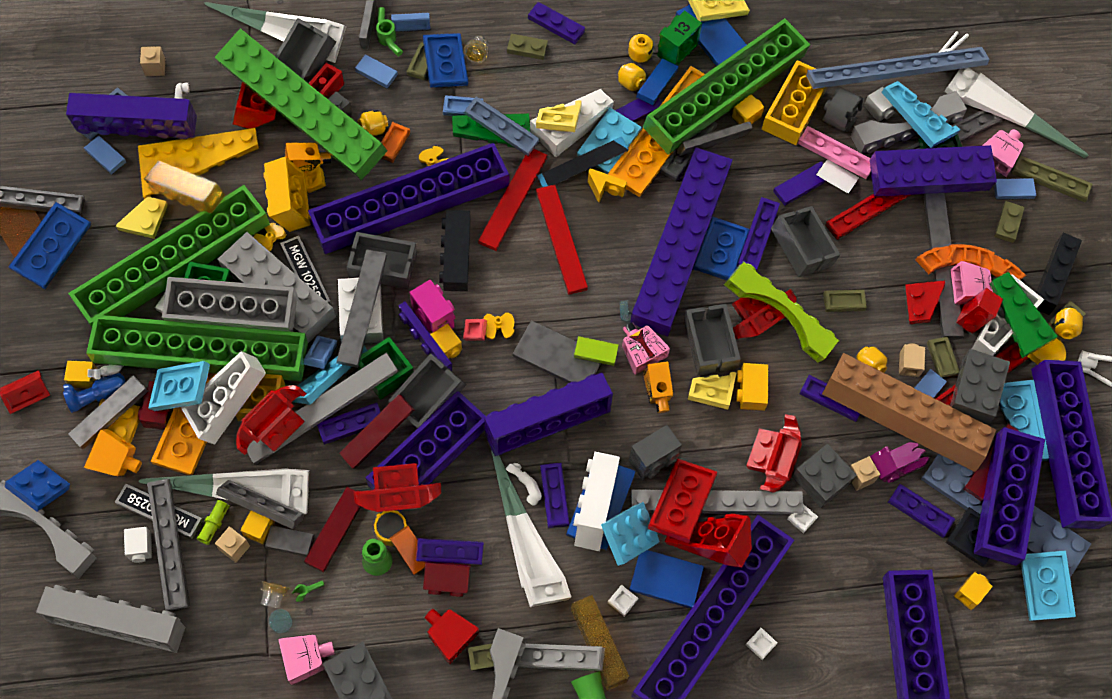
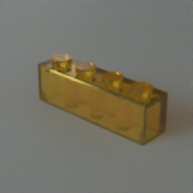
(184, 187)
(597, 634)

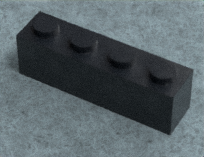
(456, 250)
(1057, 272)

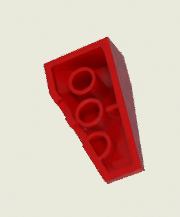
(252, 110)
(720, 540)

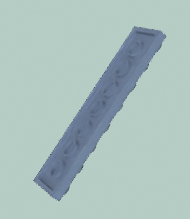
(1045, 532)

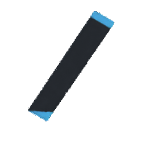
(583, 162)

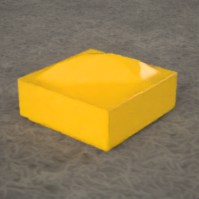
(315, 179)

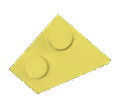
(559, 117)
(144, 218)
(713, 390)

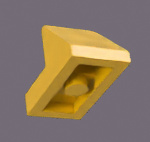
(603, 182)

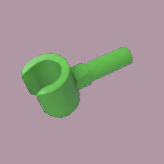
(303, 590)

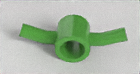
(386, 32)

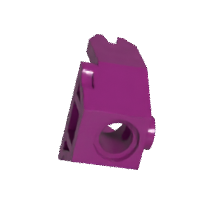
(898, 462)

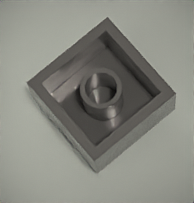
(655, 453)
(824, 475)

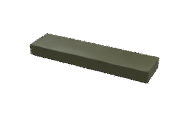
(1052, 178)

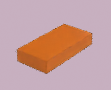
(394, 140)
(406, 545)

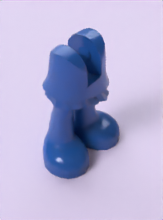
(100, 390)

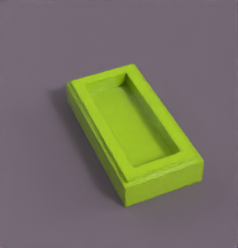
(596, 351)

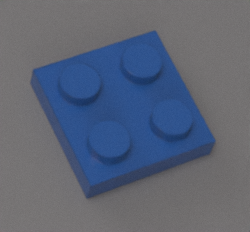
(37, 485)

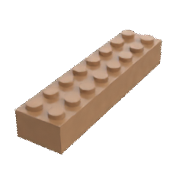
(910, 412)

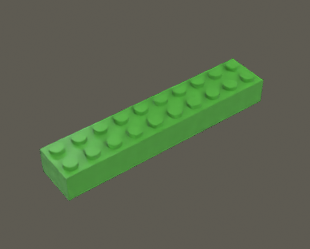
(725, 86)
(301, 104)
(147, 270)
(172, 343)

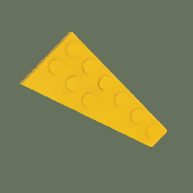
(196, 153)

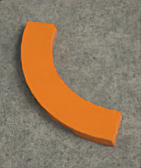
(955, 253)

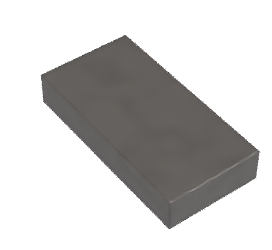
(289, 541)

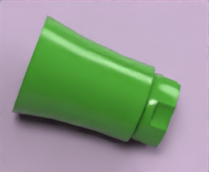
(379, 563)
(589, 686)

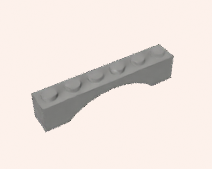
(874, 135)
(68, 552)
(504, 652)

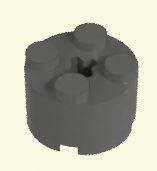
(842, 109)

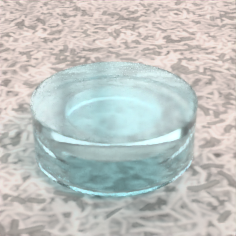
(624, 311)
(280, 621)

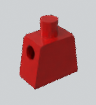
(450, 633)

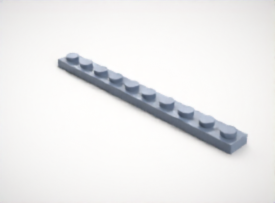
(897, 67)

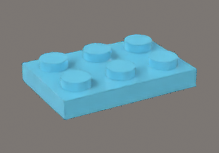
(608, 129)
(179, 386)
(629, 533)
(1047, 586)

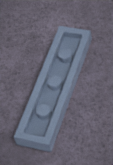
(502, 126)

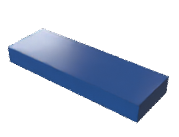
(657, 81)

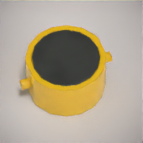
(387, 525)

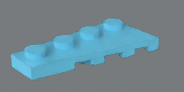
(926, 123)
(322, 380)
(1022, 409)

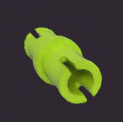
(213, 522)

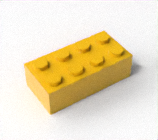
(793, 105)

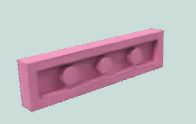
(835, 152)

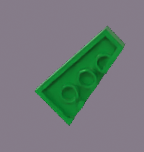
(469, 129)
(1027, 323)

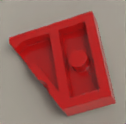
(922, 300)

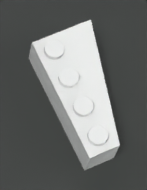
(592, 110)
(997, 331)
(224, 397)
(596, 500)

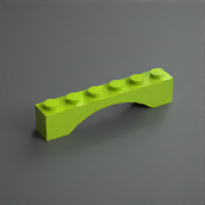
(813, 337)

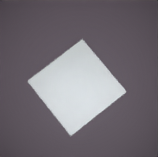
(837, 176)

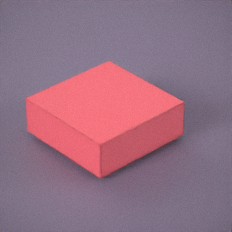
(475, 330)

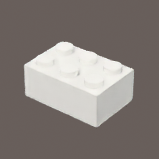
(346, 293)

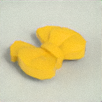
(430, 155)
(273, 233)
(505, 323)

